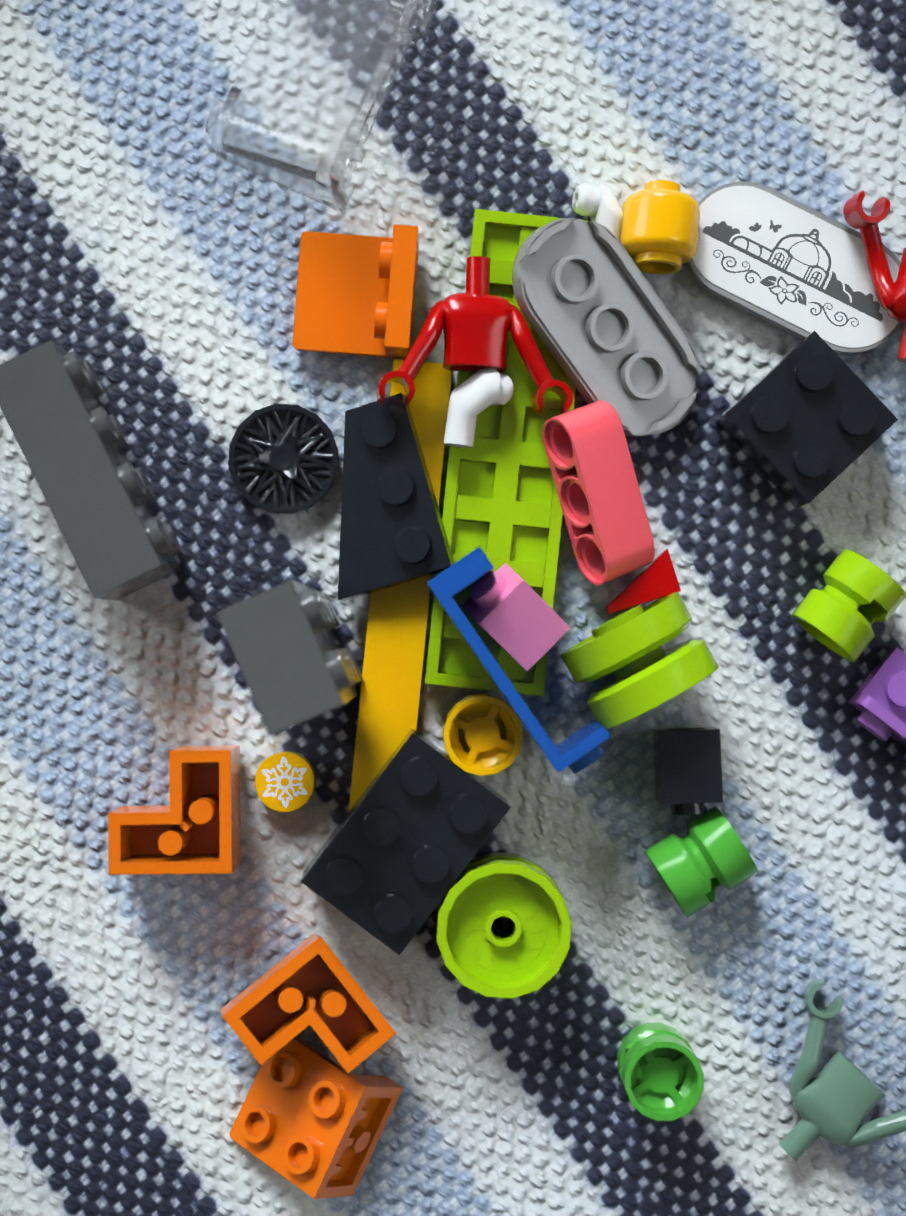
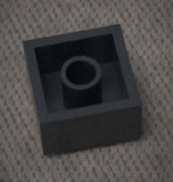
(806, 421)

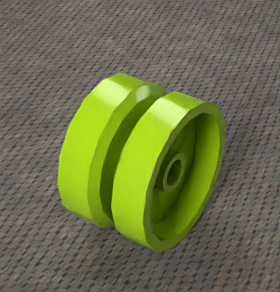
(641, 665)
(508, 961)

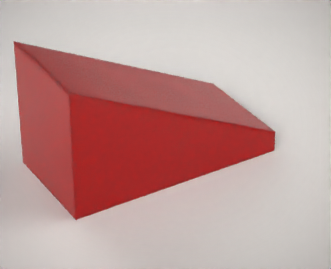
(652, 583)

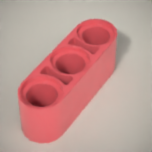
(598, 492)

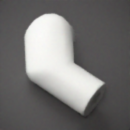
(600, 205)
(469, 399)

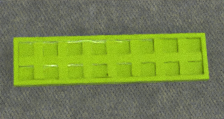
(503, 486)

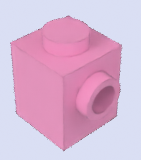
(515, 615)

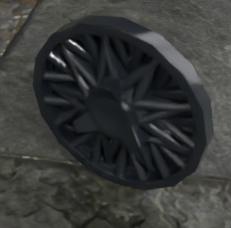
(283, 458)

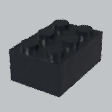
(405, 841)

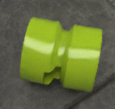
(849, 604)

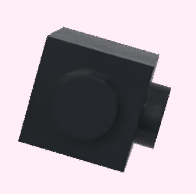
(688, 768)

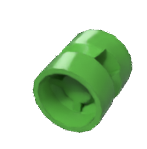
(701, 861)
(660, 1072)

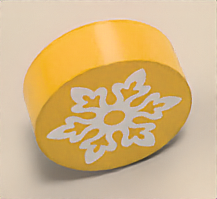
(285, 781)

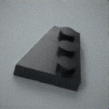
(388, 503)

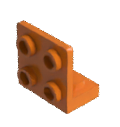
(356, 293)
(314, 1119)

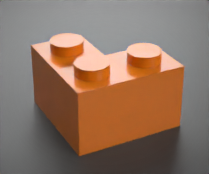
(192, 833)
(303, 991)

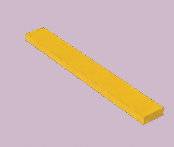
(399, 612)

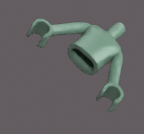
(836, 1096)

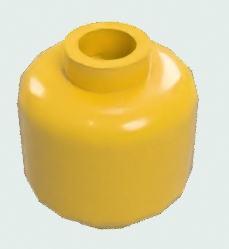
(660, 227)

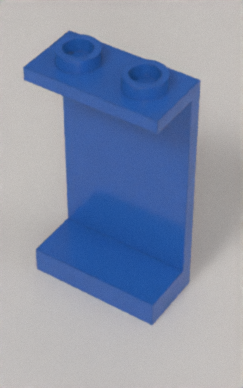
(576, 750)

